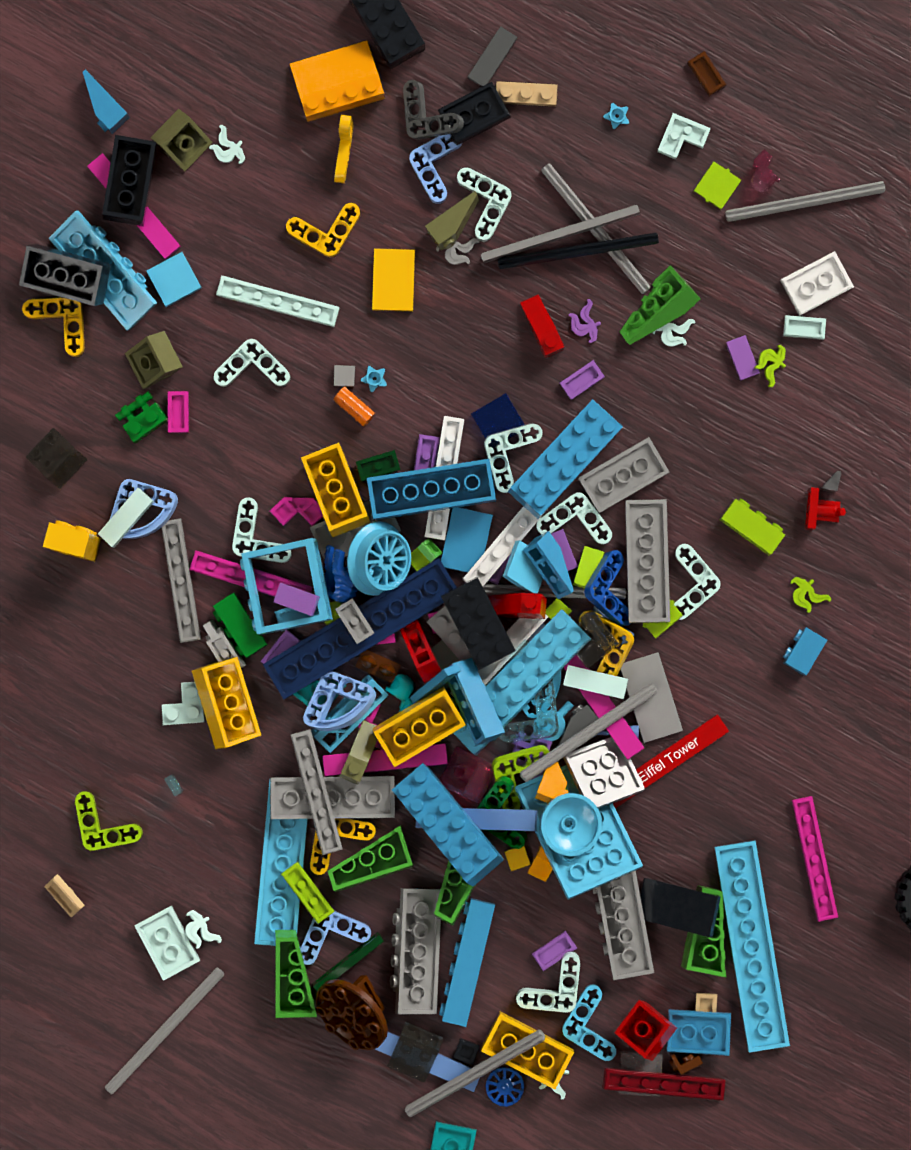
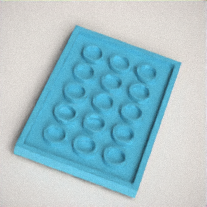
(604, 862)

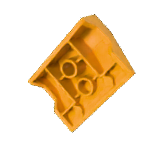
(337, 81)

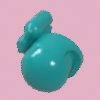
(402, 689)

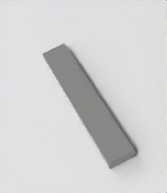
(181, 581)
(316, 792)

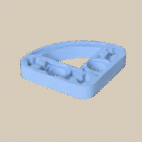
(160, 520)
(330, 691)

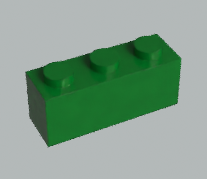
(238, 626)

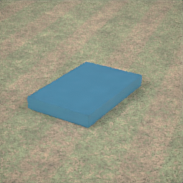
(465, 539)
(700, 1032)

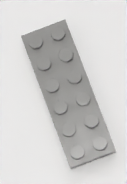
(647, 561)
(368, 799)

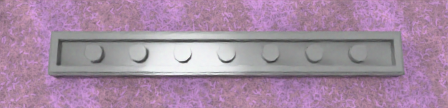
(560, 233)

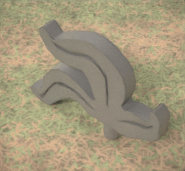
(453, 258)

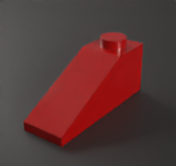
(542, 326)
(519, 605)
(420, 651)

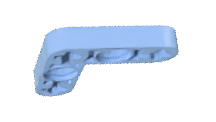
(428, 158)
(332, 925)

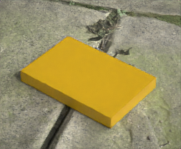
(393, 280)

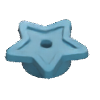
(621, 111)
(373, 384)

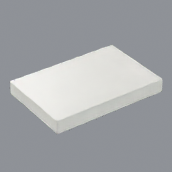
(817, 283)

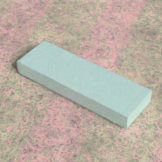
(126, 517)
(595, 682)

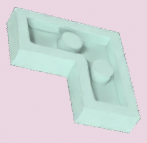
(681, 130)
(186, 712)

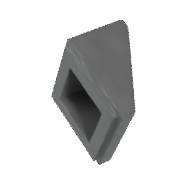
(833, 483)

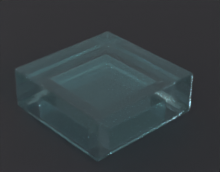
(520, 649)
(173, 785)

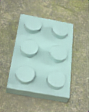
(167, 943)

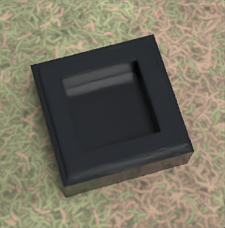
(466, 1051)

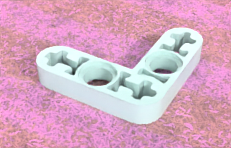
(494, 201)
(248, 358)
(504, 445)
(580, 512)
(247, 537)
(700, 579)
(562, 993)

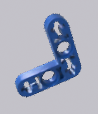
(602, 591)

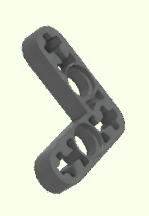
(420, 118)

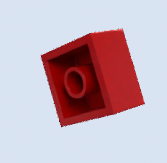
(645, 1030)

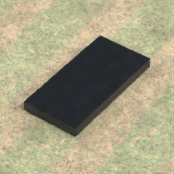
(679, 907)

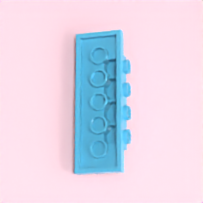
(125, 289)

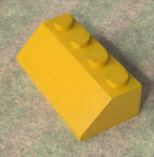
(226, 703)

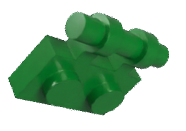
(146, 421)

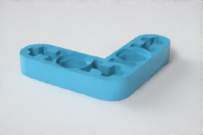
(582, 1031)

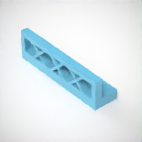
(343, 708)

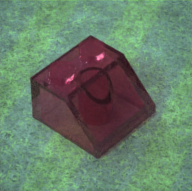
(467, 775)

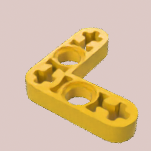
(345, 135)
(323, 237)
(68, 317)
(617, 632)
(314, 859)

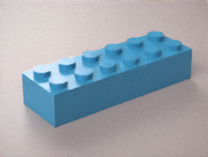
(565, 459)
(431, 489)
(448, 825)

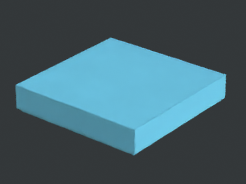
(174, 279)
(521, 570)

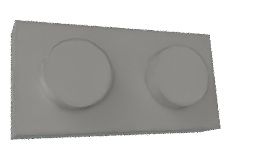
(354, 621)

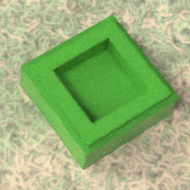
(429, 550)

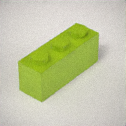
(753, 526)

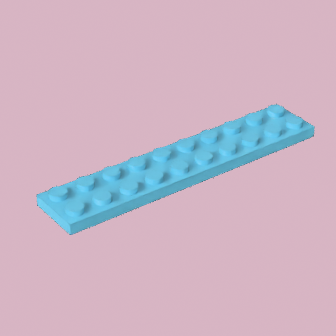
(752, 946)

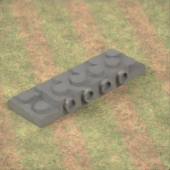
(624, 927)
(416, 952)

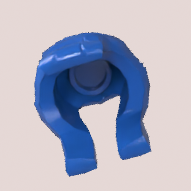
(337, 577)

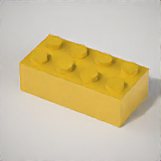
(335, 490)
(72, 540)
(419, 726)
(542, 1062)

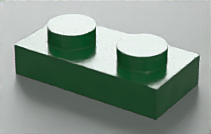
(378, 465)

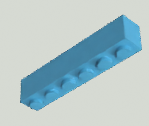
(468, 962)

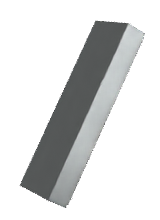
(492, 57)

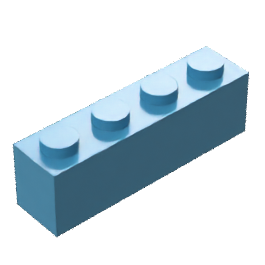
(475, 703)

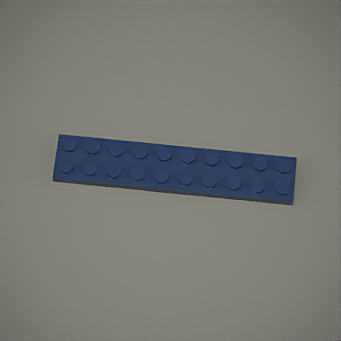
(335, 645)

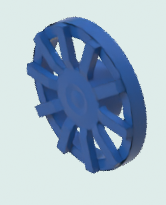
(504, 1086)

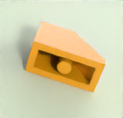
(552, 784)
(540, 865)

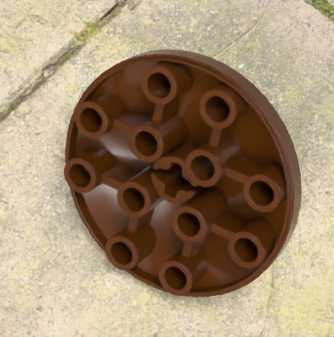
(352, 1012)

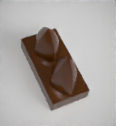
(378, 666)

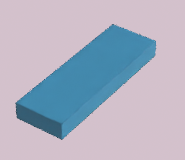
(436, 682)

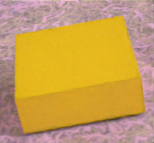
(517, 858)

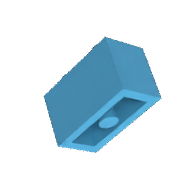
(804, 651)

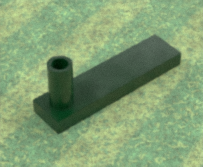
(349, 960)

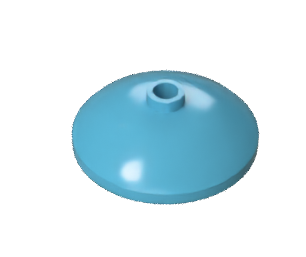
(583, 828)

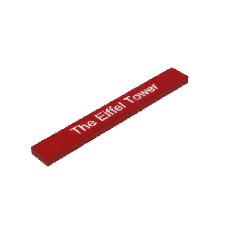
(679, 752)

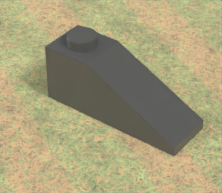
(581, 719)

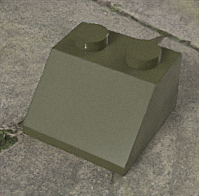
(181, 139)
(153, 359)

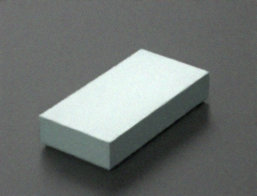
(804, 327)

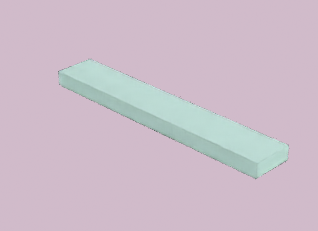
(277, 301)

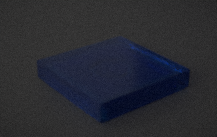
(497, 417)

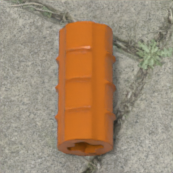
(354, 406)

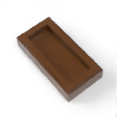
(706, 73)

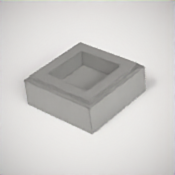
(344, 376)

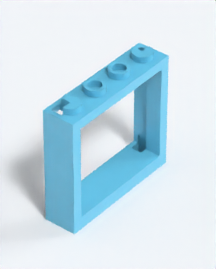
(318, 582)

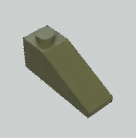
(450, 224)
(359, 753)

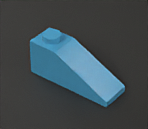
(106, 109)
(550, 563)

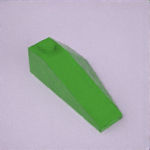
(665, 303)

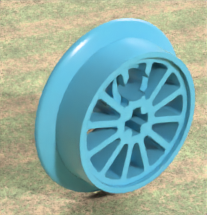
(380, 559)

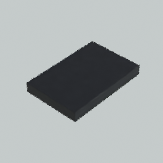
(479, 111)

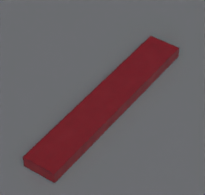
(663, 1084)

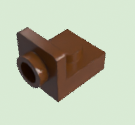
(689, 1062)

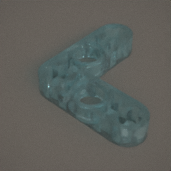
(542, 719)

